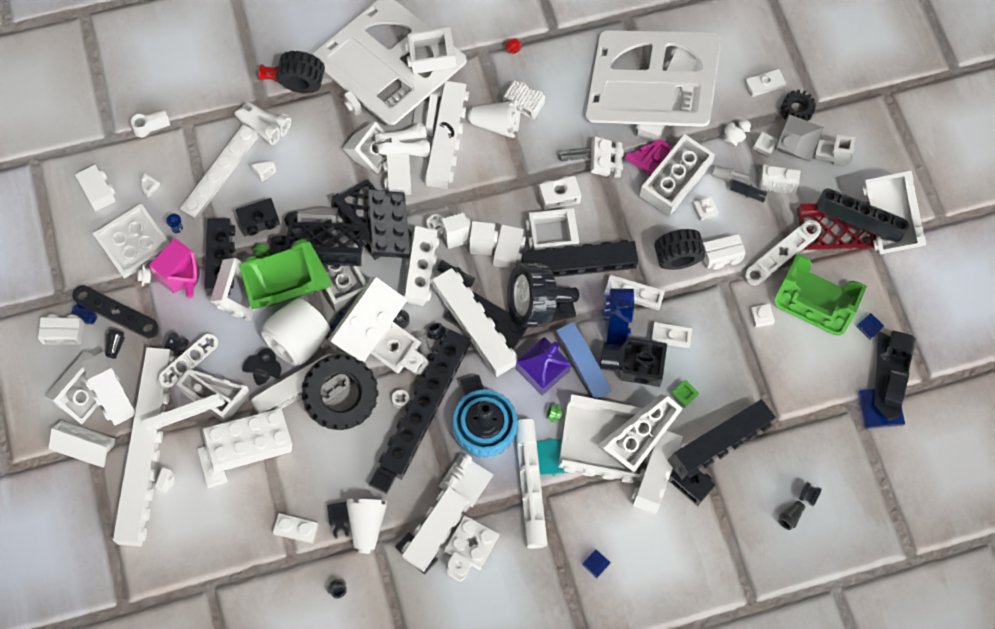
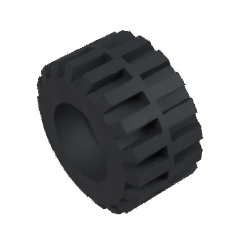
(300, 72)
(679, 249)

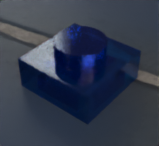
(596, 563)

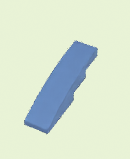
(583, 360)

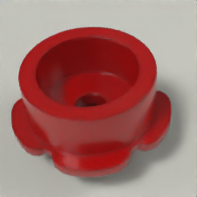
(513, 46)

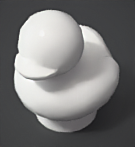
(736, 134)

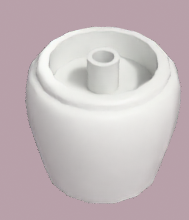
(295, 332)

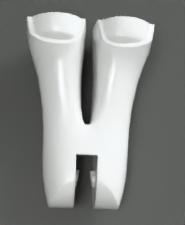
(266, 124)
(404, 141)

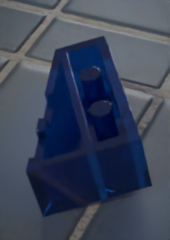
(618, 314)

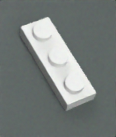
(643, 294)

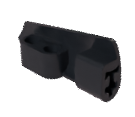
(892, 372)

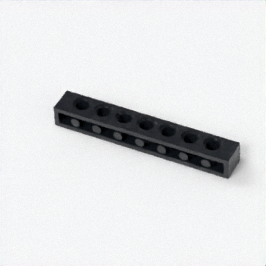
(399, 466)

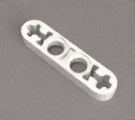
(187, 361)

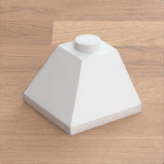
(363, 148)

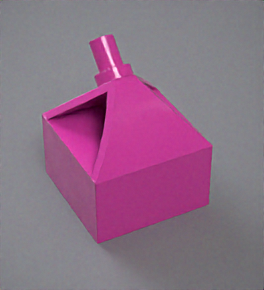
(176, 268)

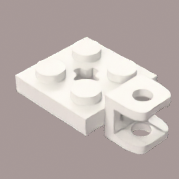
(406, 353)
(465, 556)

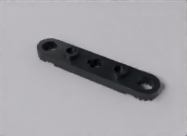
(127, 318)

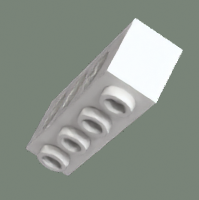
(420, 238)

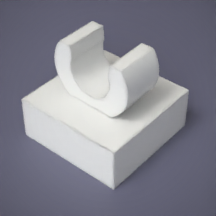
(705, 208)

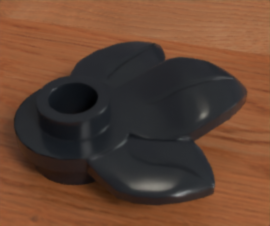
(262, 369)

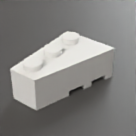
(200, 386)

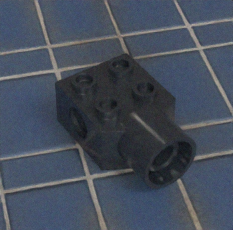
(636, 360)

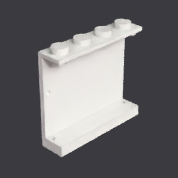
(587, 425)

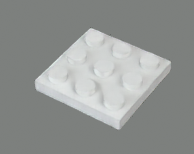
(132, 240)

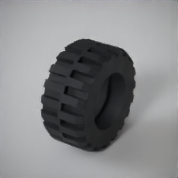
(366, 397)

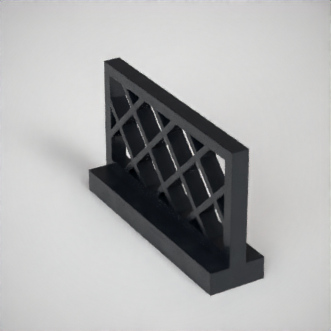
(349, 215)
(335, 256)

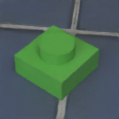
(685, 393)

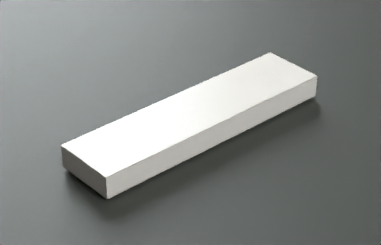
(183, 412)

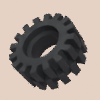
(802, 99)

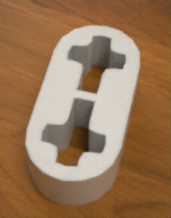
(336, 392)

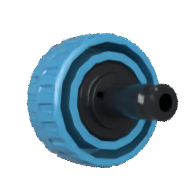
(484, 423)

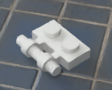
(601, 157)

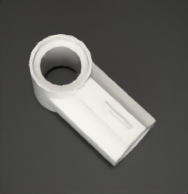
(150, 123)

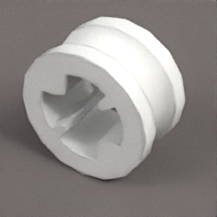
(400, 405)

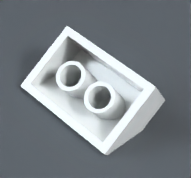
(72, 392)

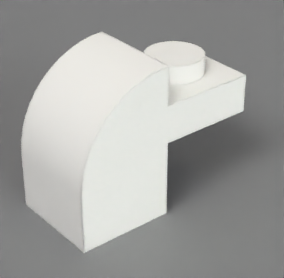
(839, 152)

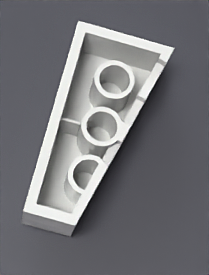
(639, 434)
(657, 473)
(435, 529)

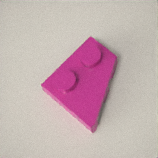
(649, 156)

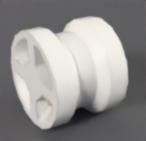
(435, 221)

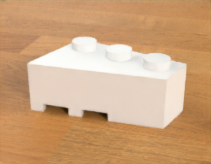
(108, 389)

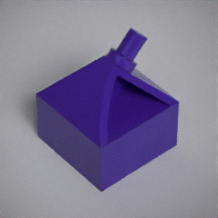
(543, 365)

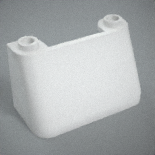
(896, 195)

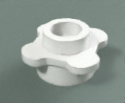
(144, 275)

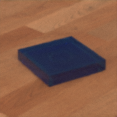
(871, 415)

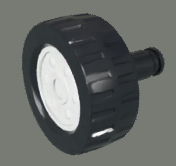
(534, 295)

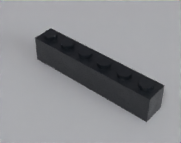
(586, 258)
(721, 439)

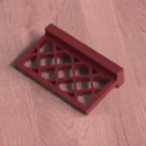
(812, 212)

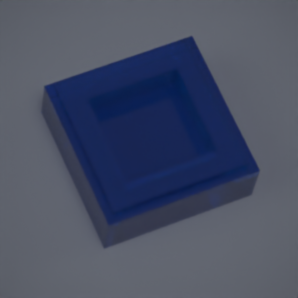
(870, 326)

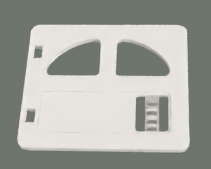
(368, 67)
(649, 94)

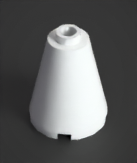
(497, 117)
(365, 522)

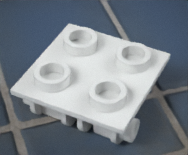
(466, 479)

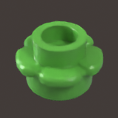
(261, 251)
(554, 413)

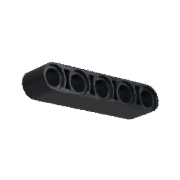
(862, 215)

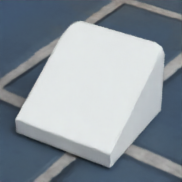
(264, 170)

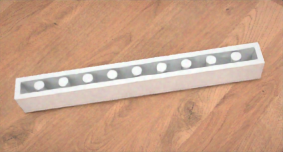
(143, 452)

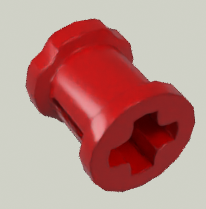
(264, 70)

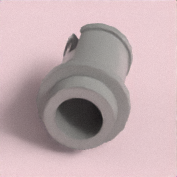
(424, 347)

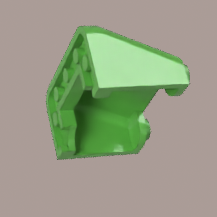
(284, 275)
(818, 299)

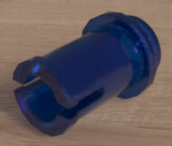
(174, 222)
(88, 316)

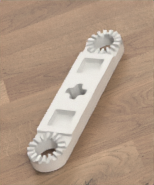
(773, 261)

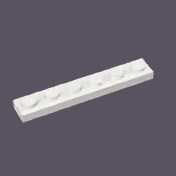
(219, 172)

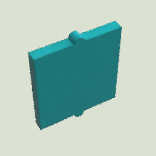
(549, 457)

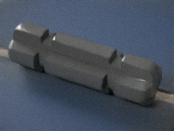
(575, 154)

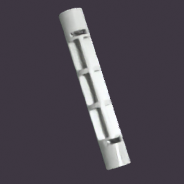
(531, 484)

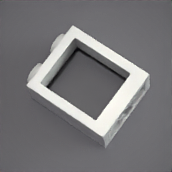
(428, 38)
(548, 217)
(219, 297)

